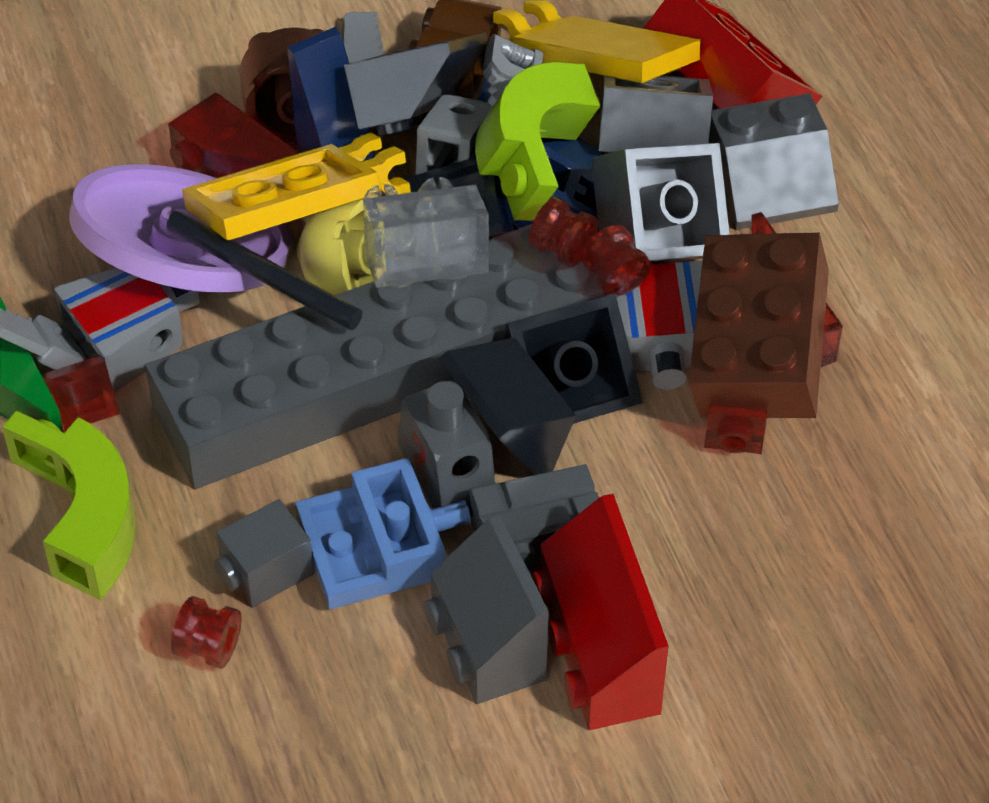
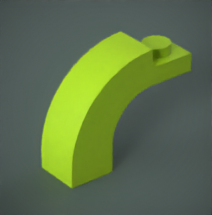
(536, 104)
(99, 528)

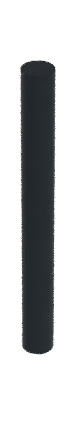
(265, 270)

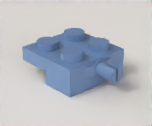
(376, 534)

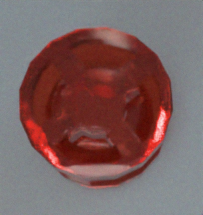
(562, 231)
(615, 260)
(206, 632)

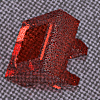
(83, 392)

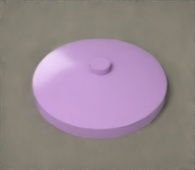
(124, 219)

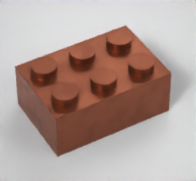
(760, 323)

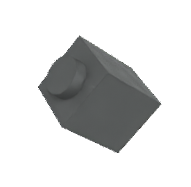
(263, 553)

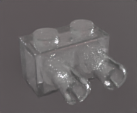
(425, 234)

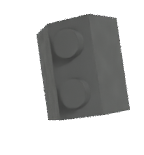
(489, 614)

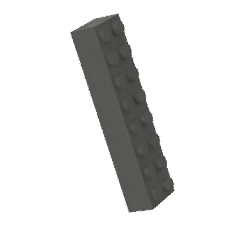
(312, 379)

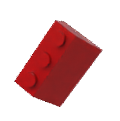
(730, 55)
(602, 618)

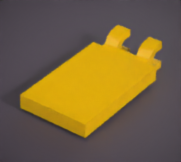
(600, 45)
(293, 187)

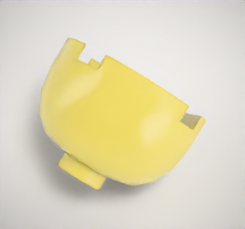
(334, 249)

